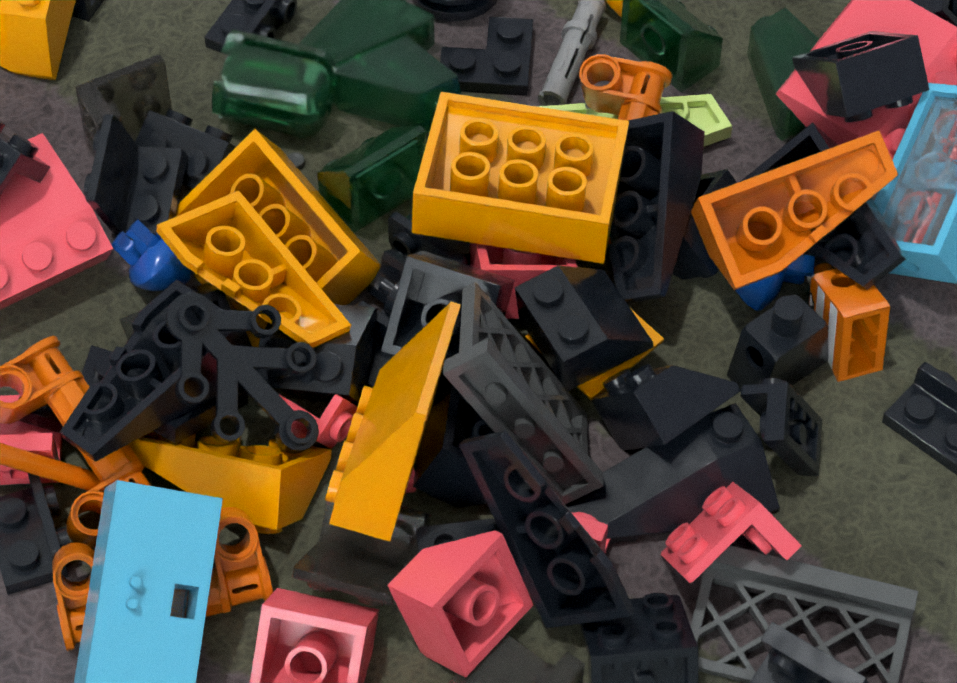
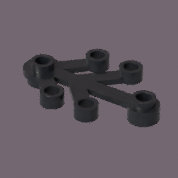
(236, 366)

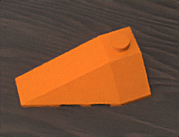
(780, 214)

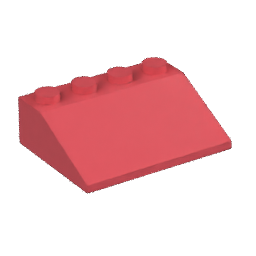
(938, 51)
(46, 230)

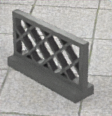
(521, 396)
(806, 586)

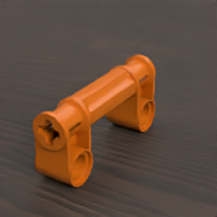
(630, 89)
(45, 378)
(237, 576)

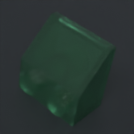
(670, 37)
(374, 176)

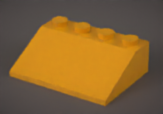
(519, 177)
(294, 214)
(388, 433)

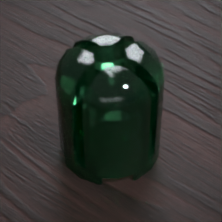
(275, 85)

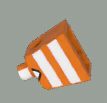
(854, 319)

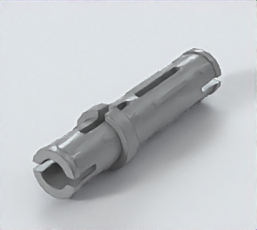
(577, 38)

